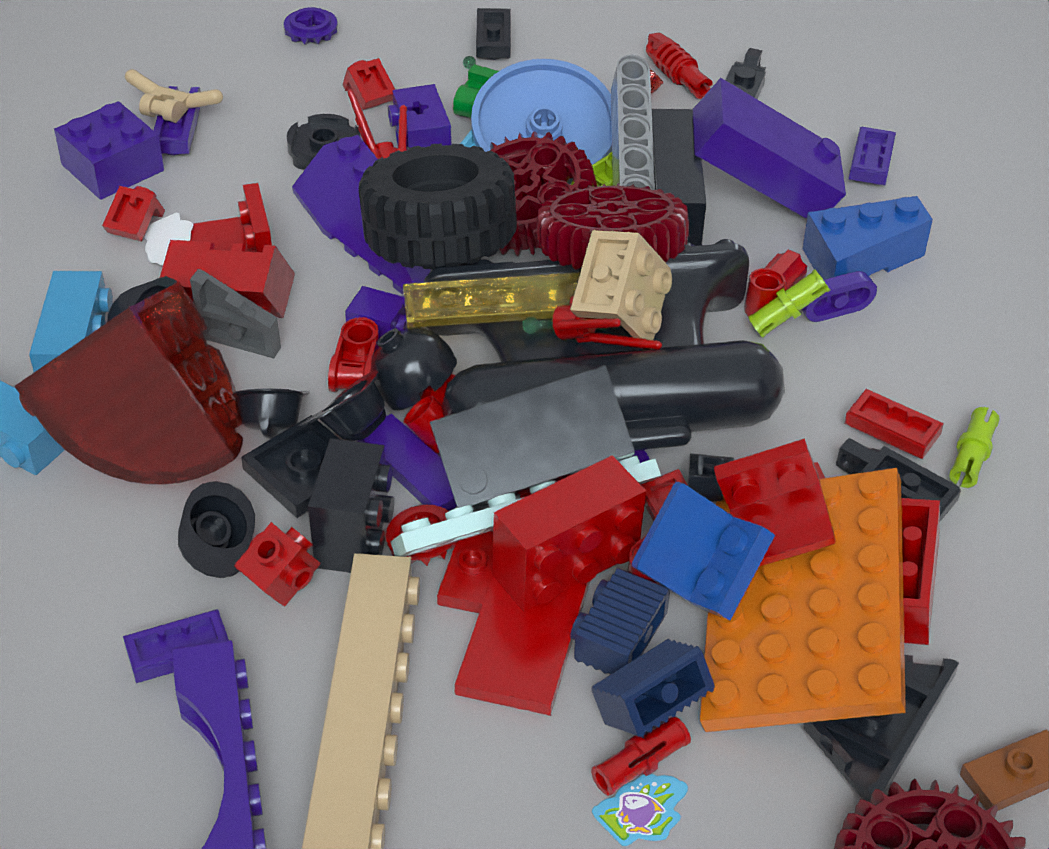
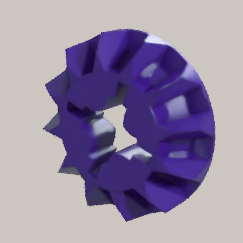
(300, 25)

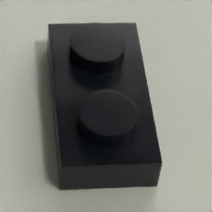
(493, 33)
(702, 475)

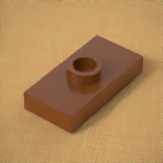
(1010, 772)

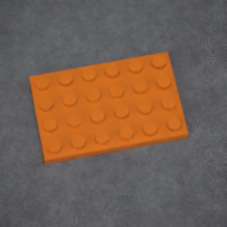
(821, 627)

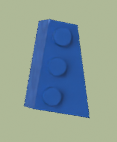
(867, 236)

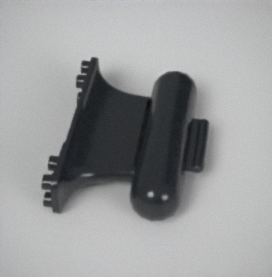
(659, 390)

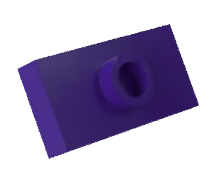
(872, 155)
(152, 648)

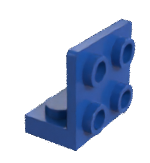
(702, 551)

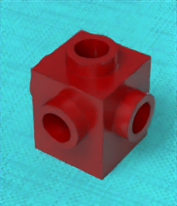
(278, 563)

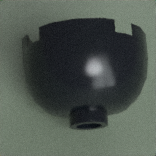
(409, 364)

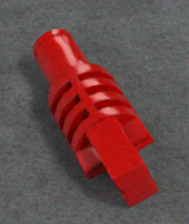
(677, 64)

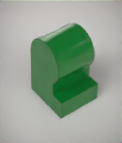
(467, 92)

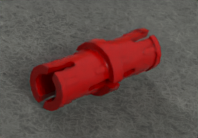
(617, 771)

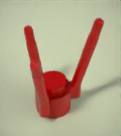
(384, 148)
(570, 326)

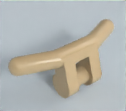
(168, 102)

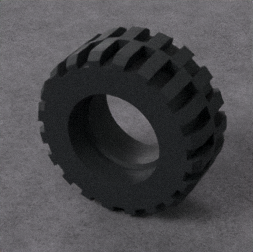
(438, 205)

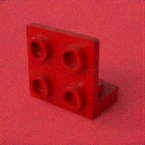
(248, 229)
(782, 495)

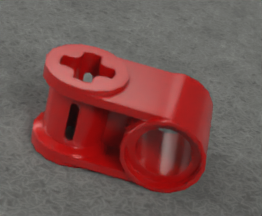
(353, 353)

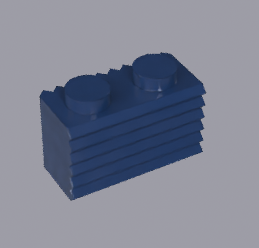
(620, 622)
(653, 687)

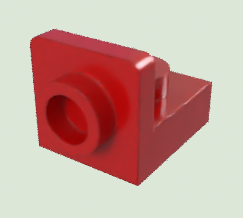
(369, 83)
(132, 212)

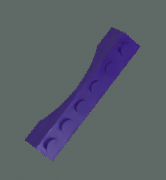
(210, 702)

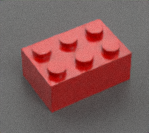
(567, 532)

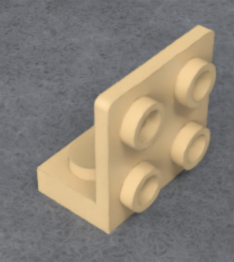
(623, 281)

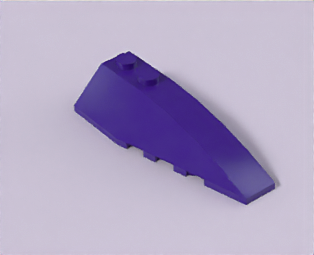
(332, 200)

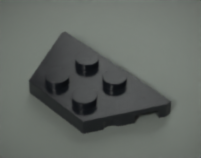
(875, 747)

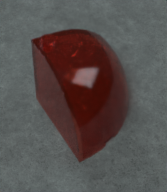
(141, 396)

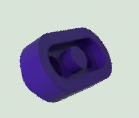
(846, 295)

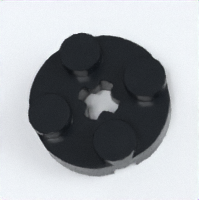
(307, 139)

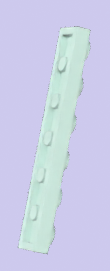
(466, 523)

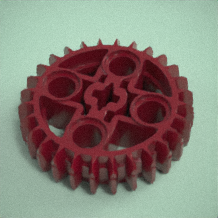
(540, 172)
(568, 220)
(891, 819)

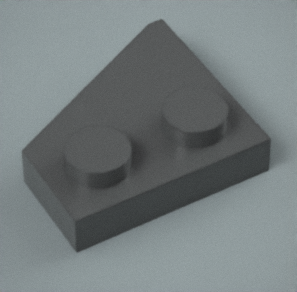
(233, 318)

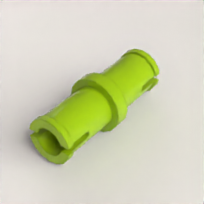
(789, 303)
(974, 447)

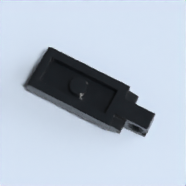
(748, 75)
(915, 480)

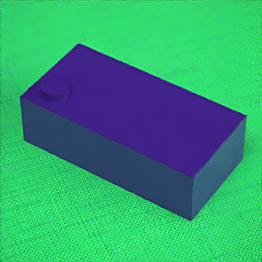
(767, 150)

